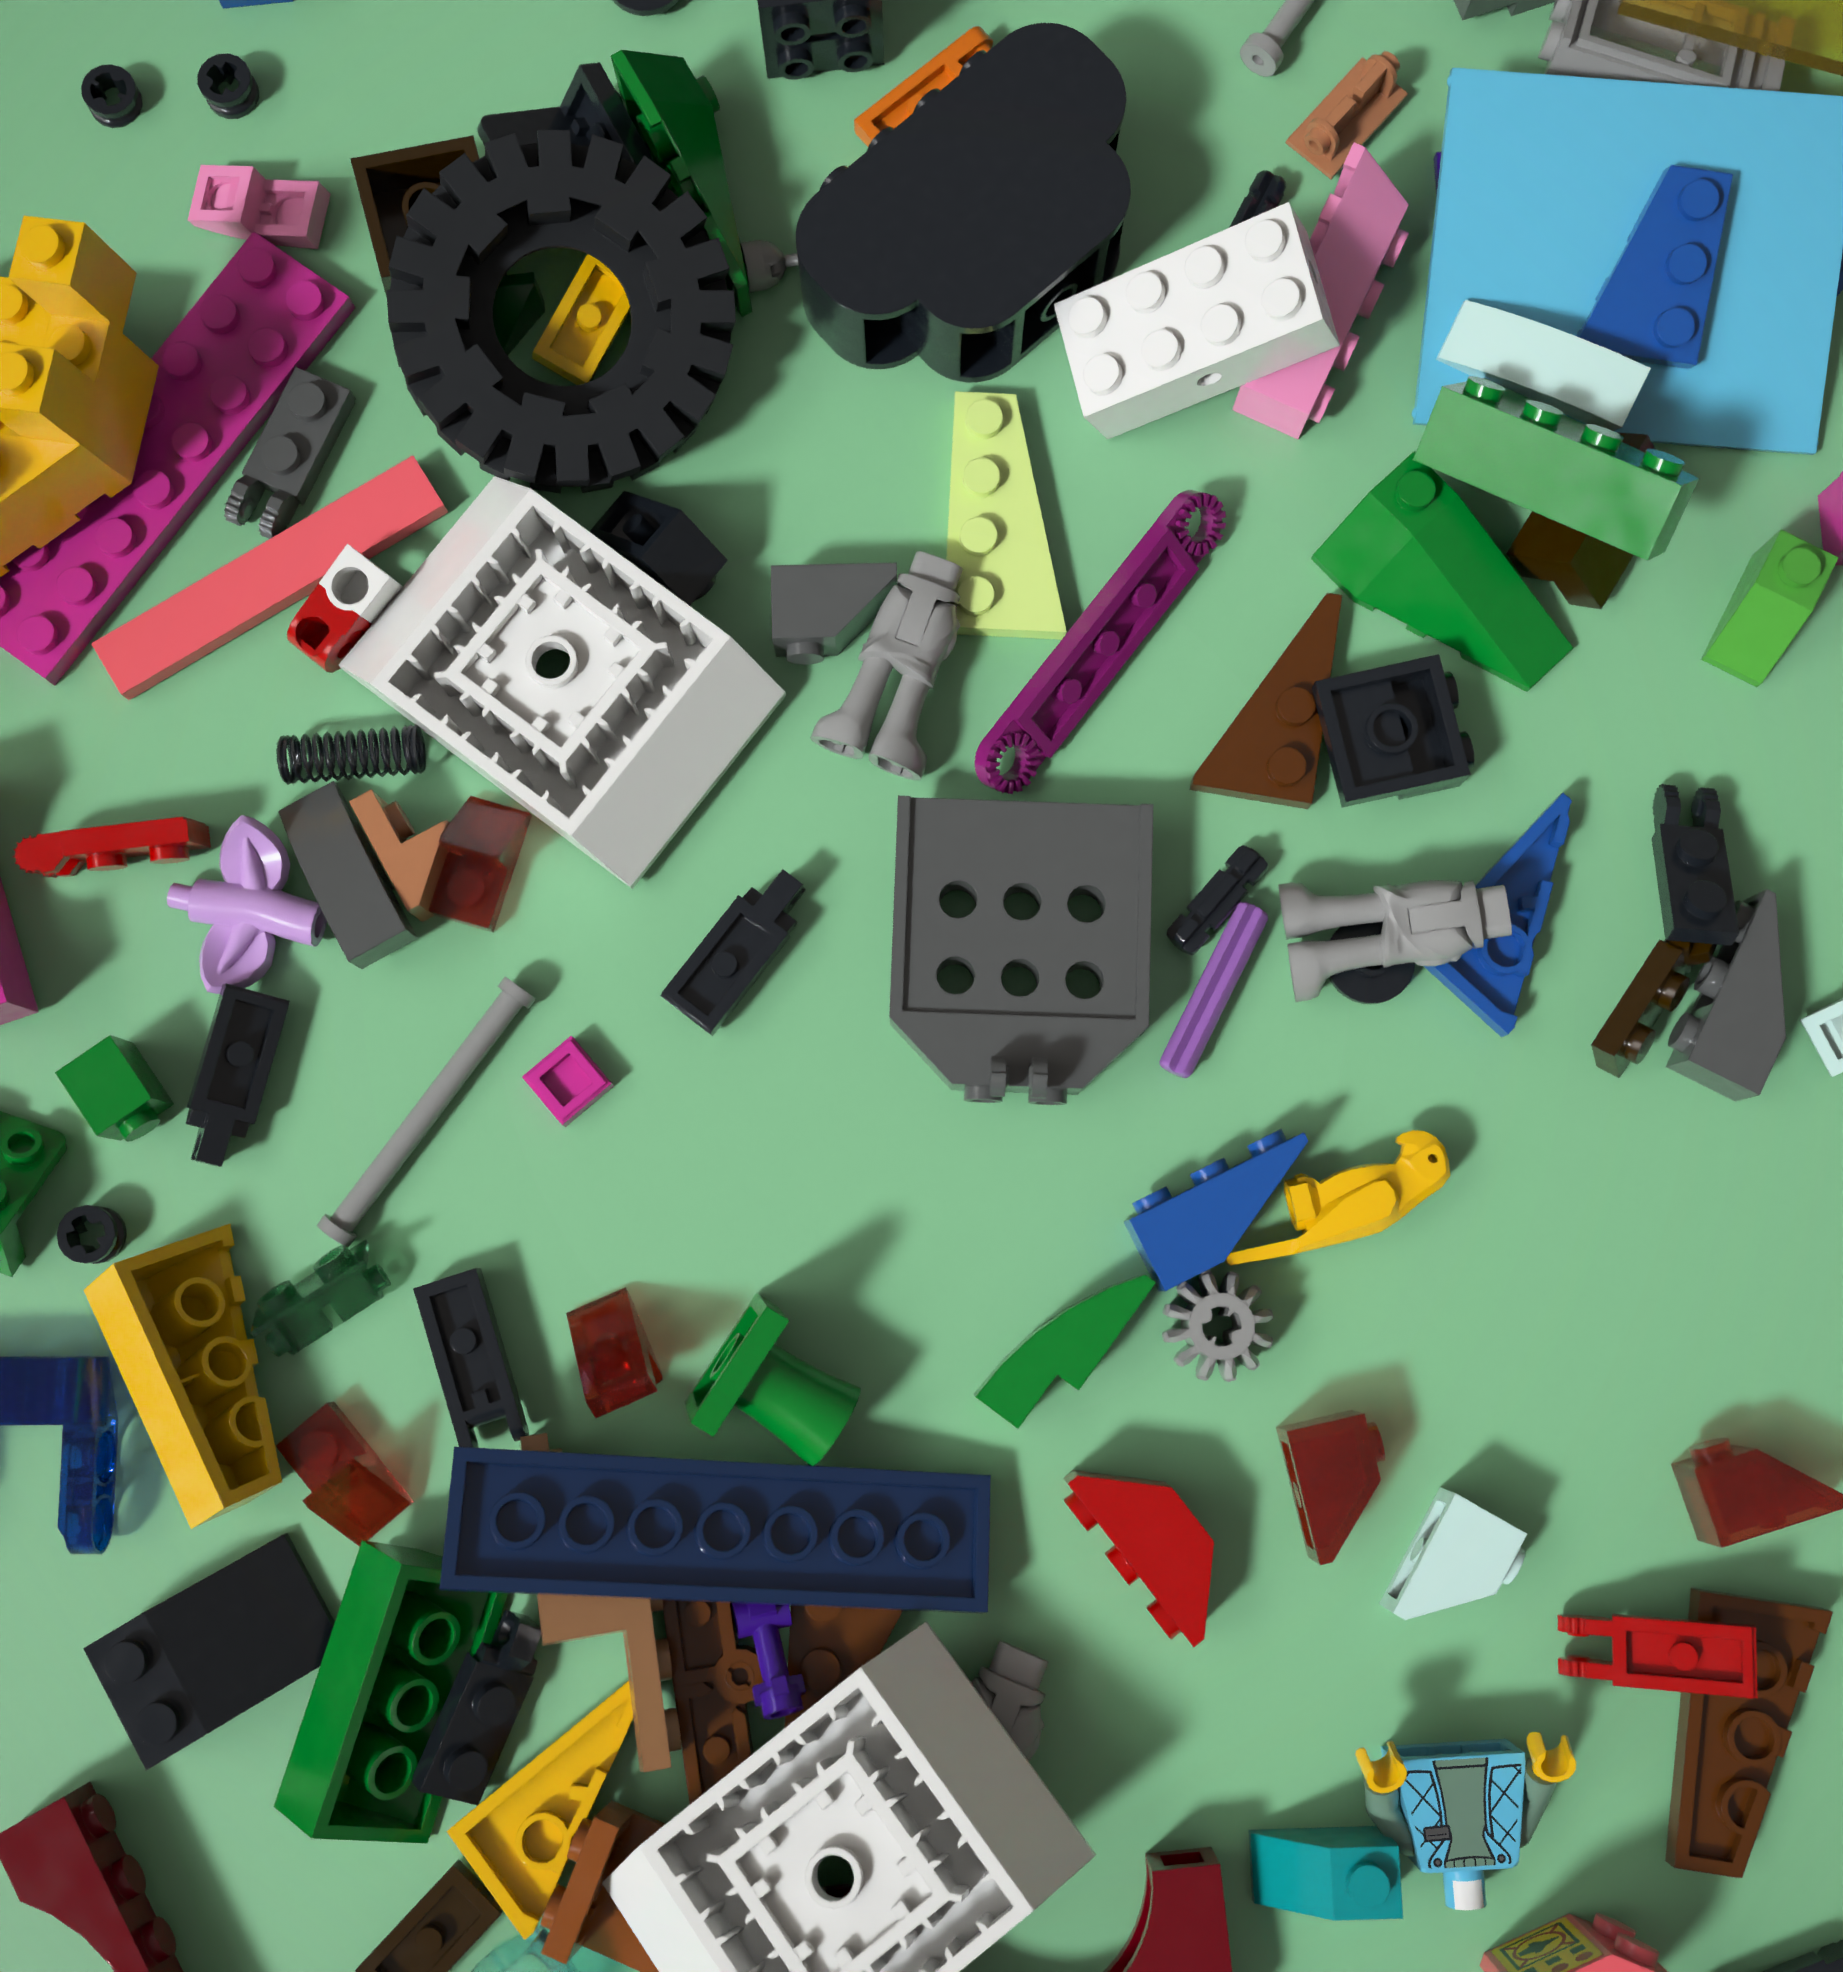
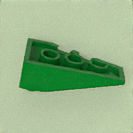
(680, 128)
(1435, 568)

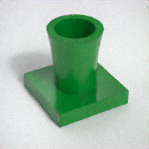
(772, 1387)

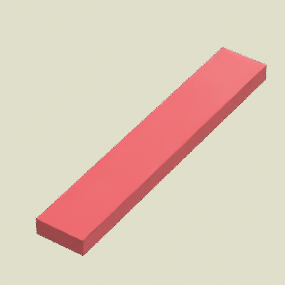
(266, 578)

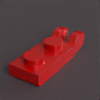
(110, 846)
(1667, 1654)

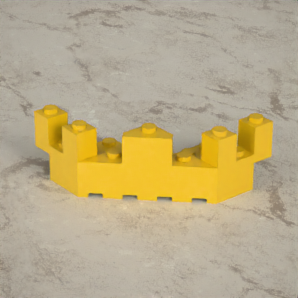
(68, 382)

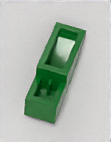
(1063, 1346)

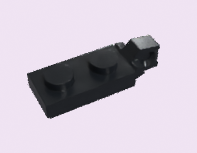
(735, 953)
(233, 1069)
(480, 1713)

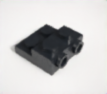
(1393, 731)

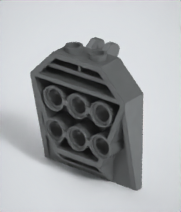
(1052, 852)

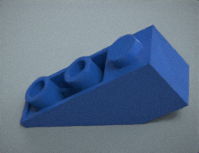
(1203, 1224)

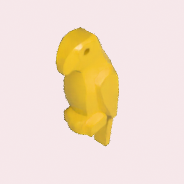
(1357, 1199)

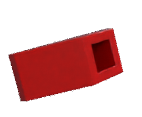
(1152, 1541)

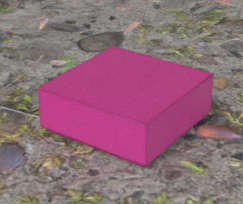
(568, 1081)

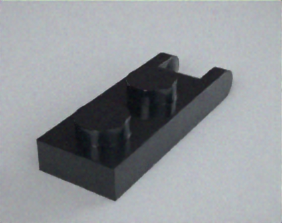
(470, 1355)

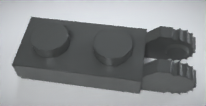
(290, 451)

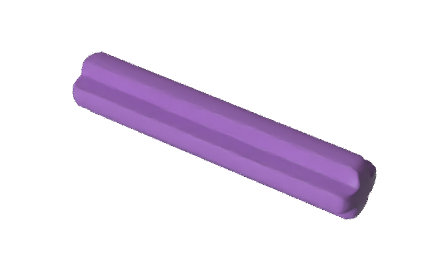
(1213, 990)

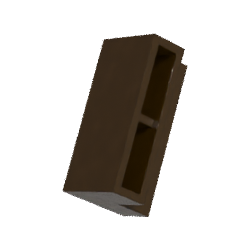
(1576, 562)

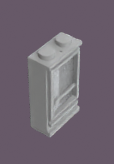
(1597, 42)

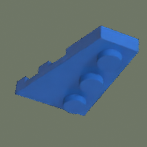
(1664, 278)

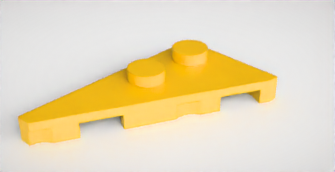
(526, 1826)

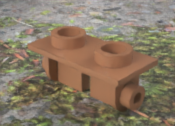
(1349, 113)

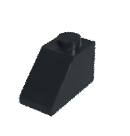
(661, 545)

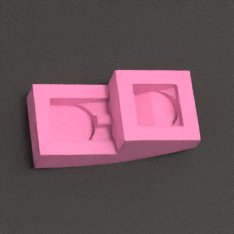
(242, 201)

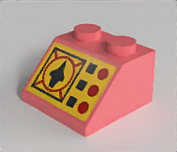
(1574, 1946)

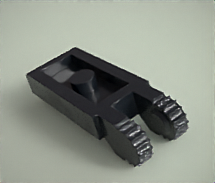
(1693, 870)

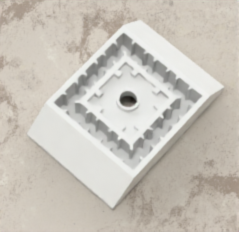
(616, 742)
(899, 1780)

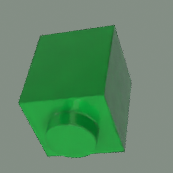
(115, 1090)

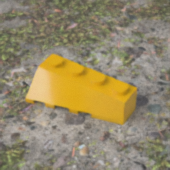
(190, 1370)

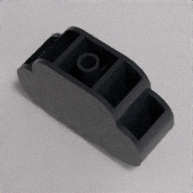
(973, 213)

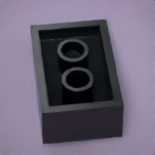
(213, 1650)

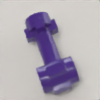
(779, 1692)

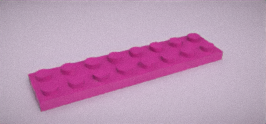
(208, 401)

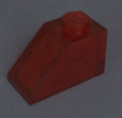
(1331, 1476)
(1746, 1493)

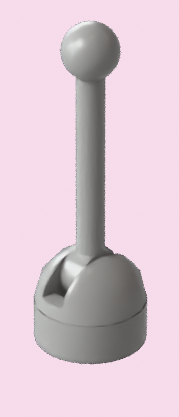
(765, 264)

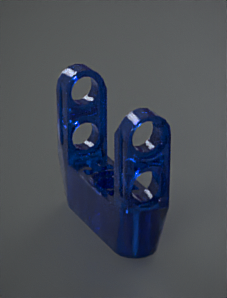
(82, 1399)

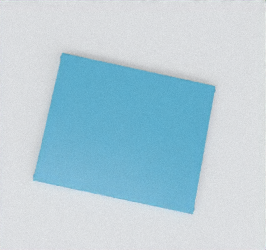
(1548, 186)

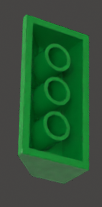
(380, 1698)

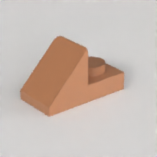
(411, 863)

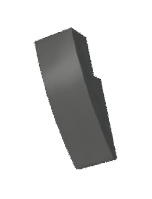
(346, 876)

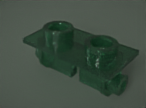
(295, 1310)

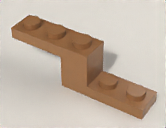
(646, 1658)

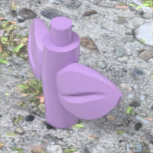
(247, 908)

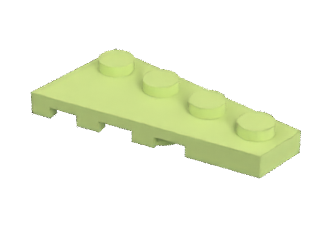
(998, 525)

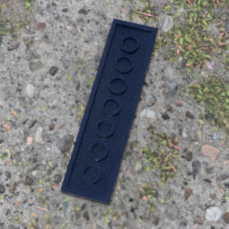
(716, 1531)

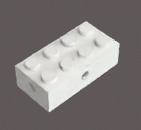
(1196, 322)

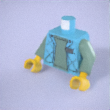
(1463, 1805)

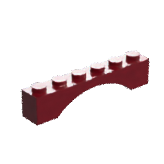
(78, 1872)

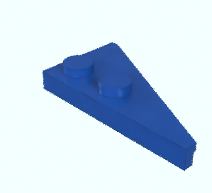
(1493, 976)

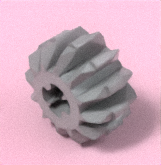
(1235, 1340)

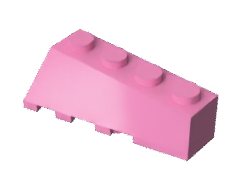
(1349, 245)

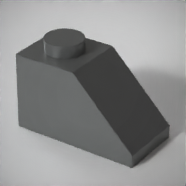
(825, 606)

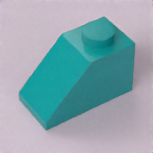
(1327, 1872)

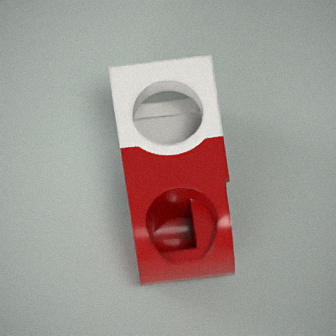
(341, 609)

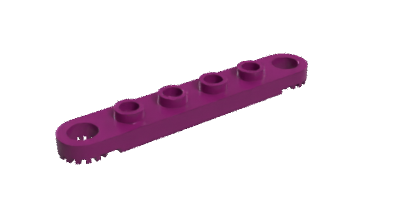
(1100, 642)

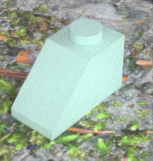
(1454, 1558)

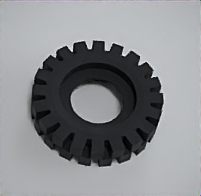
(584, 201)

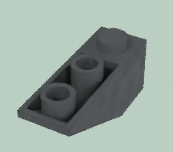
(1739, 1014)

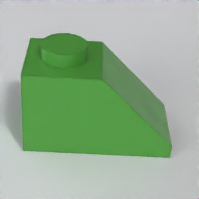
(1769, 606)

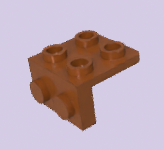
(584, 1910)

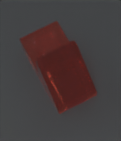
(480, 862)
(612, 1353)
(344, 1474)

